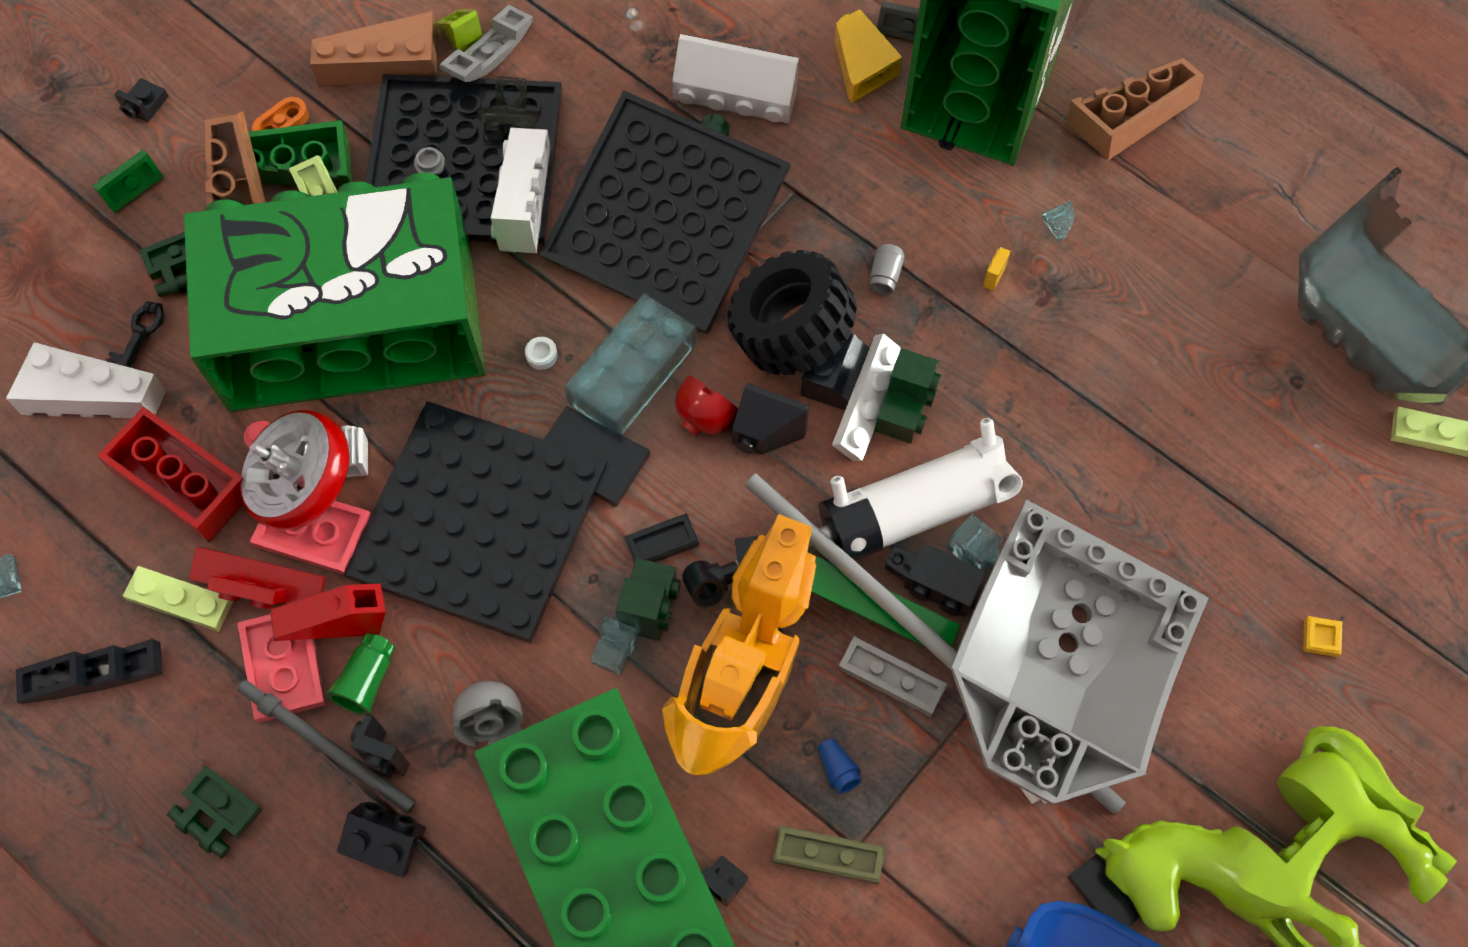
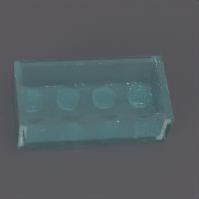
(631, 364)

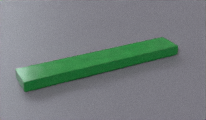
(838, 589)

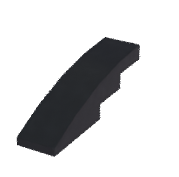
(88, 672)

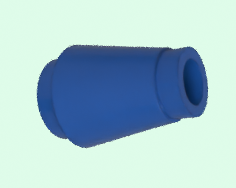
(840, 769)

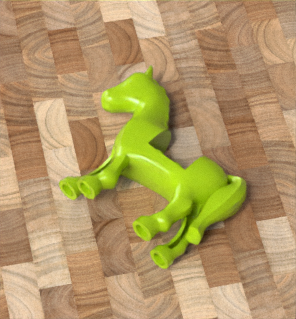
(1340, 797)

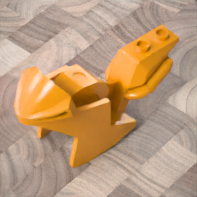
(771, 593)

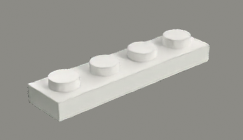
(866, 399)

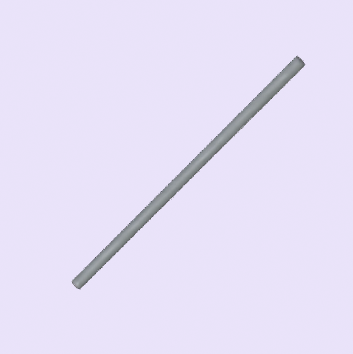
(883, 597)

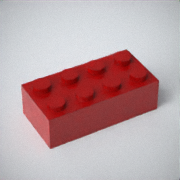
(174, 473)

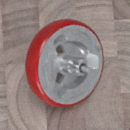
(319, 472)

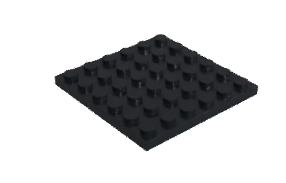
(443, 115)
(665, 210)
(477, 521)

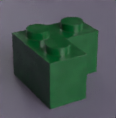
(909, 390)
(647, 598)

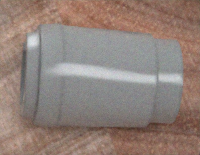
(886, 269)

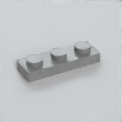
(892, 676)

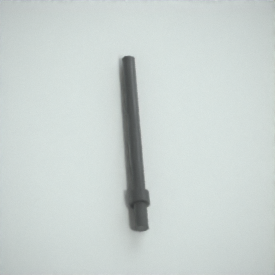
(271, 706)

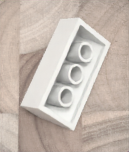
(735, 79)

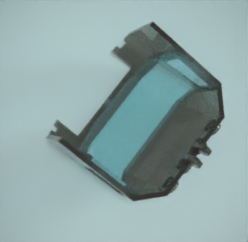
(1377, 308)

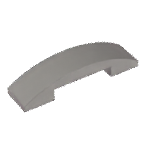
(492, 48)

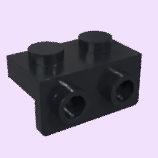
(368, 743)
(380, 838)

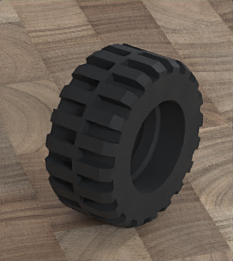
(806, 335)

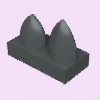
(898, 20)

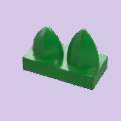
(128, 181)

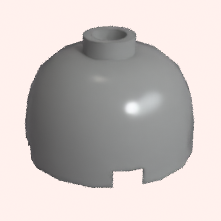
(486, 713)

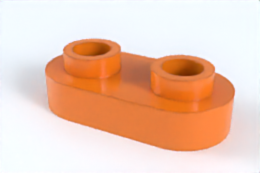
(280, 115)

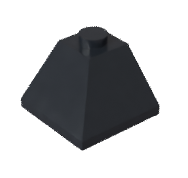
(768, 421)

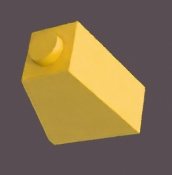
(864, 55)

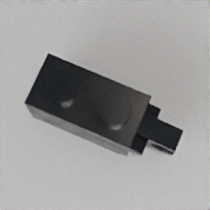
(937, 578)

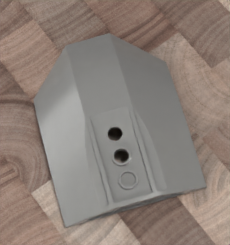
(1082, 716)

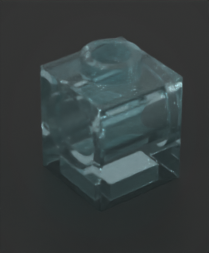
(975, 543)

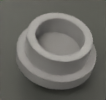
(429, 161)

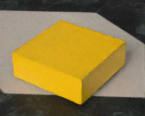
(996, 268)
(1322, 636)

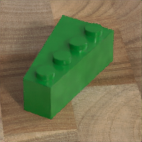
(287, 146)

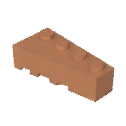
(368, 52)
(1128, 112)
(231, 161)

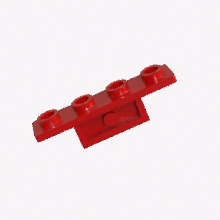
(252, 579)

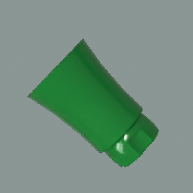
(362, 675)

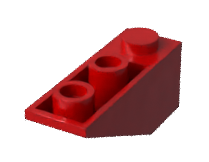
(331, 614)

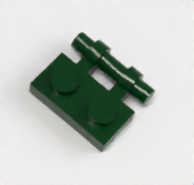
(163, 260)
(222, 803)

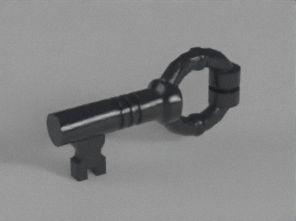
(139, 334)

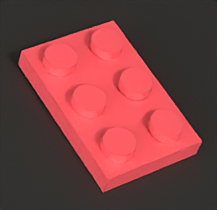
(323, 543)
(281, 667)

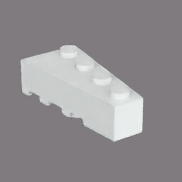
(521, 190)
(73, 383)

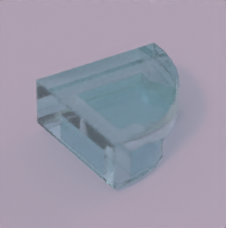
(1060, 219)

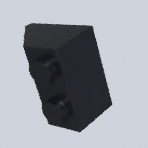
(836, 378)

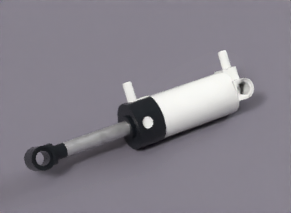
(893, 508)

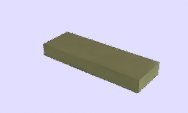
(829, 854)

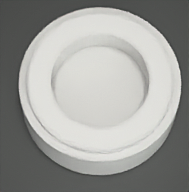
(541, 353)

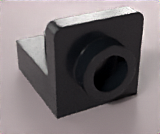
(142, 100)
(724, 880)

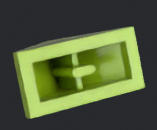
(461, 28)

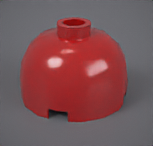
(703, 408)

